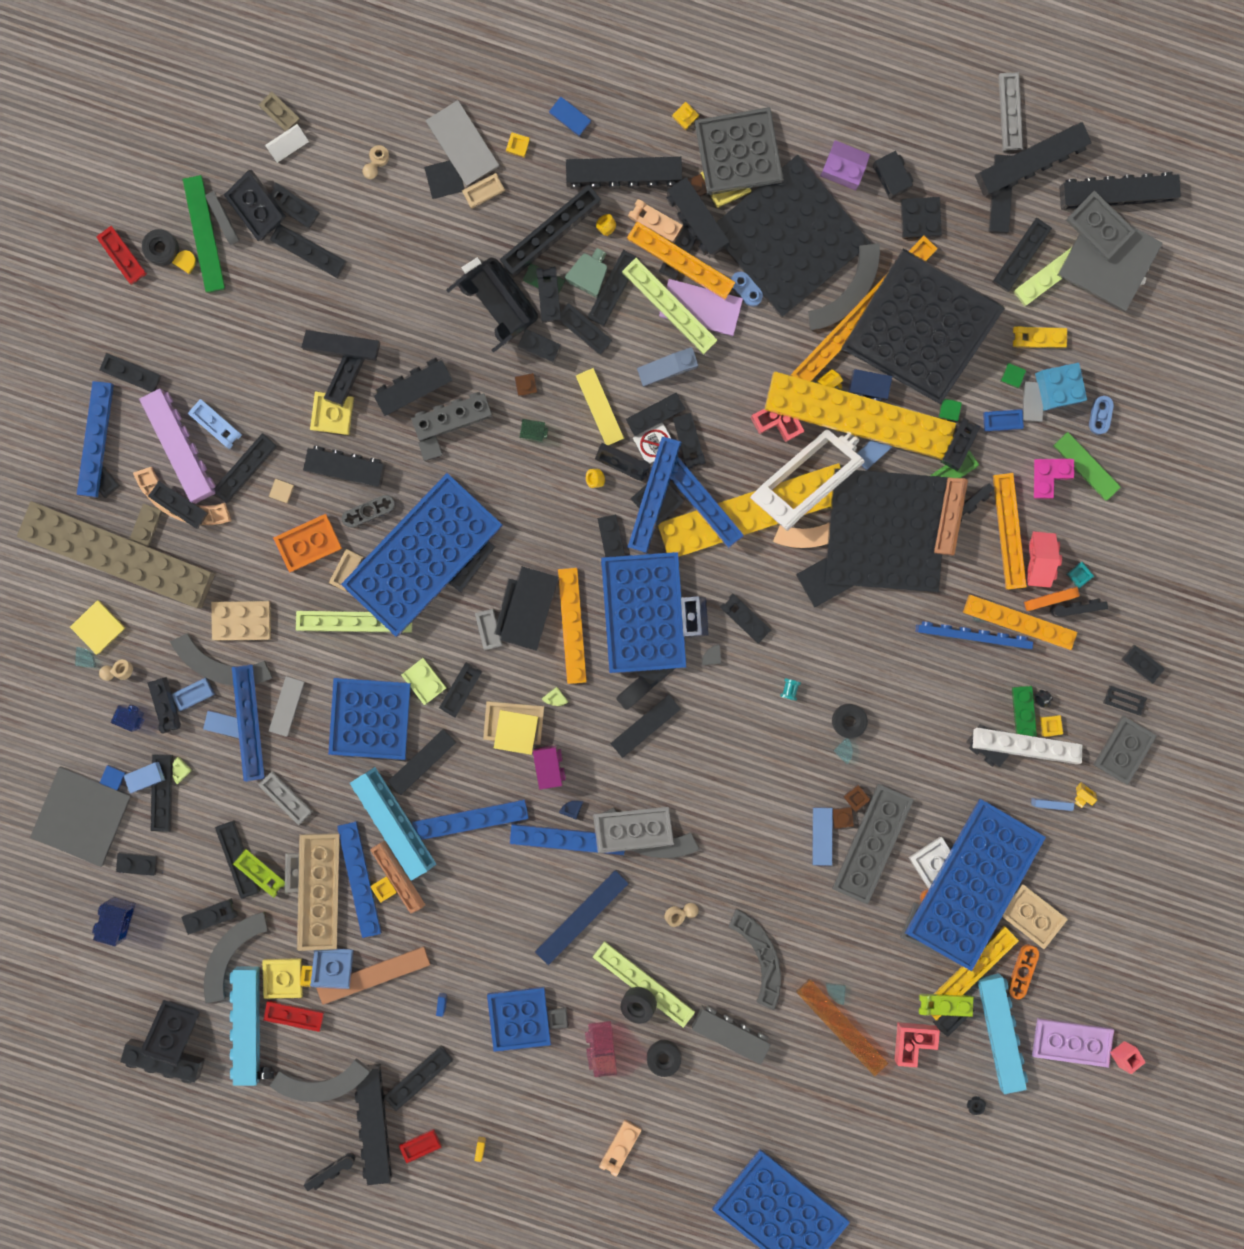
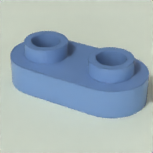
(746, 288)
(1102, 416)

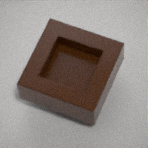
(698, 184)
(525, 385)
(856, 798)
(842, 817)

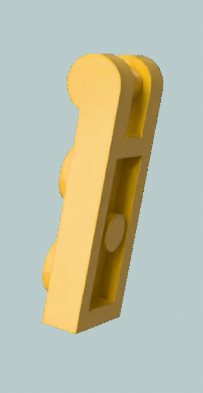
(1040, 337)

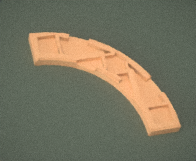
(216, 513)
(802, 537)

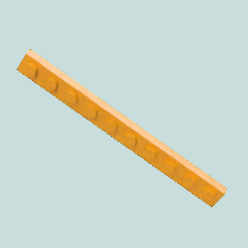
(833, 342)

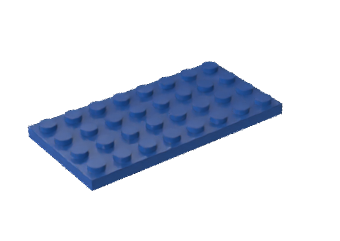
(421, 555)
(975, 885)

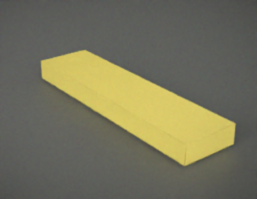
(599, 407)

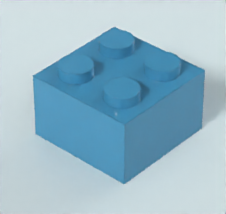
(1061, 386)

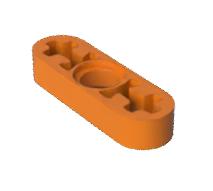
(1051, 598)
(1013, 982)

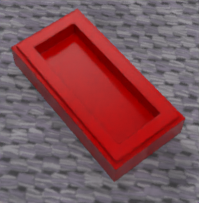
(420, 1146)

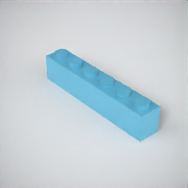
(393, 823)
(245, 1025)
(1001, 1033)

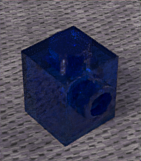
(128, 717)

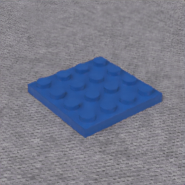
(369, 718)

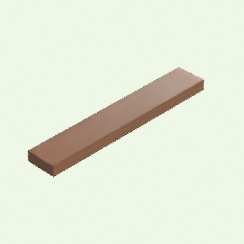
(378, 974)

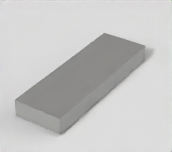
(286, 706)
(285, 798)

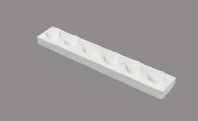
(1027, 746)

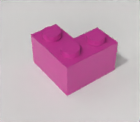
(1049, 470)

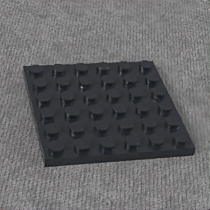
(791, 236)
(922, 326)
(885, 531)

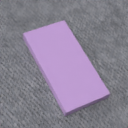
(707, 307)
(1073, 1042)

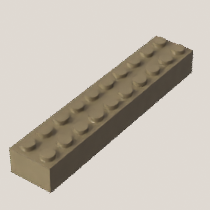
(116, 554)

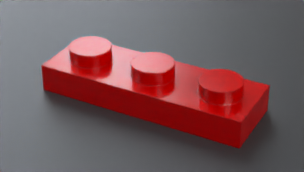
(121, 255)
(293, 1016)

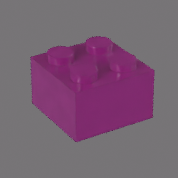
(548, 767)

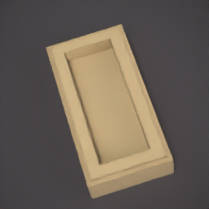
(483, 191)
(346, 566)

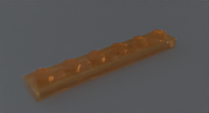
(842, 1027)

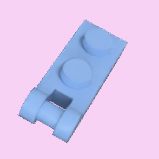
(214, 423)

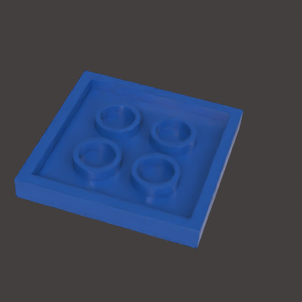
(518, 1019)

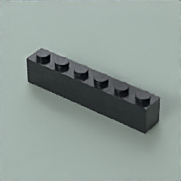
(1032, 159)
(623, 172)
(1122, 191)
(550, 231)
(373, 1128)

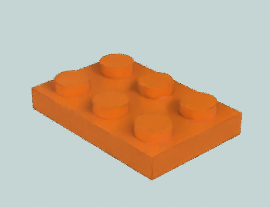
(307, 543)

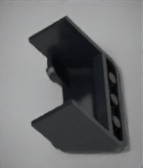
(500, 297)

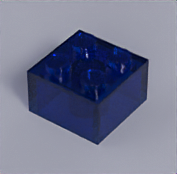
(113, 921)

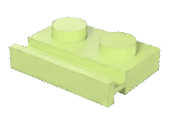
(424, 681)

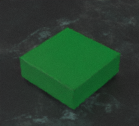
(1013, 375)
(950, 410)

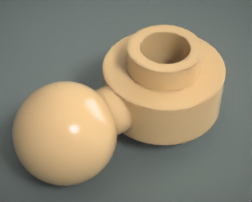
(370, 170)
(121, 669)
(675, 916)

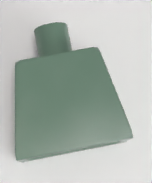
(588, 273)

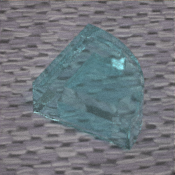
(84, 658)
(844, 750)
(836, 992)

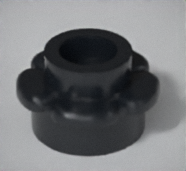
(1043, 698)
(266, 1073)
(976, 1110)

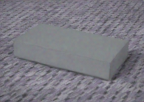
(1032, 402)
(486, 623)

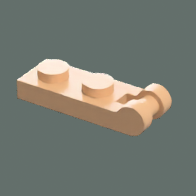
(656, 221)
(620, 1147)

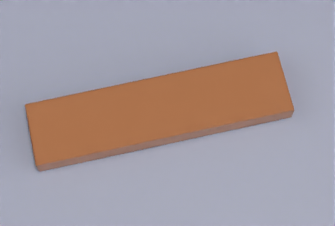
(951, 516)
(397, 877)

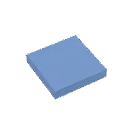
(332, 968)

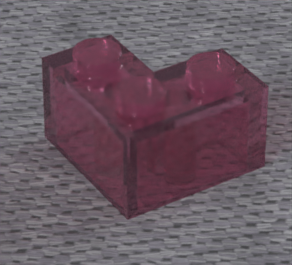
(601, 1051)

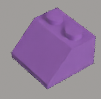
(845, 165)

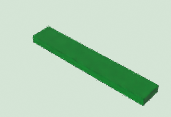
(203, 234)

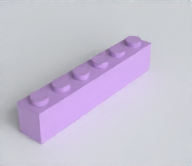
(177, 445)

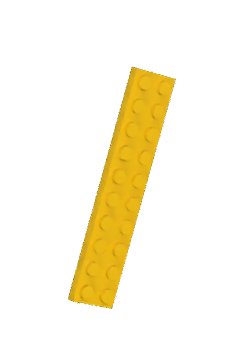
(859, 416)
(692, 532)

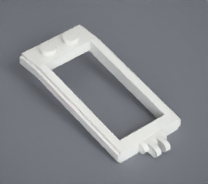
(780, 510)

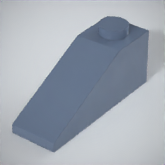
(668, 367)

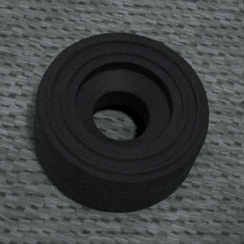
(152, 239)
(633, 693)
(857, 729)
(634, 1013)
(663, 1069)

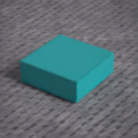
(1080, 574)

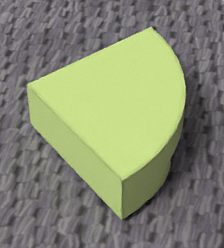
(555, 698)
(180, 770)

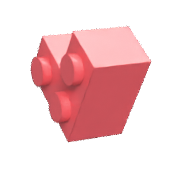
(787, 426)
(1044, 559)
(911, 1038)

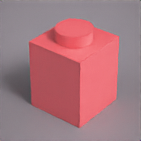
(1127, 1057)

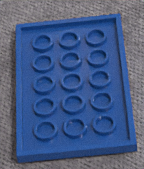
(643, 612)
(778, 1208)

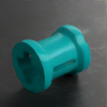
(790, 689)

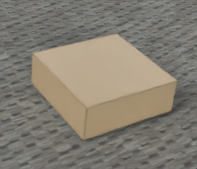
(281, 491)

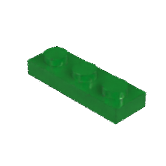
(1024, 710)

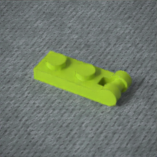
(258, 872)
(946, 1005)

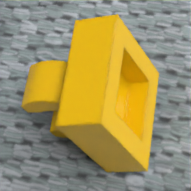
(685, 116)
(831, 379)
(1084, 795)

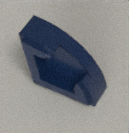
(571, 809)

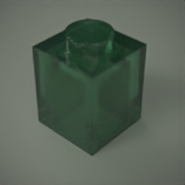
(533, 431)

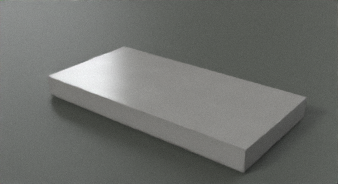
(462, 143)
(633, 830)

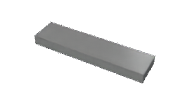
(1010, 112)

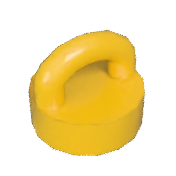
(606, 224)
(595, 478)

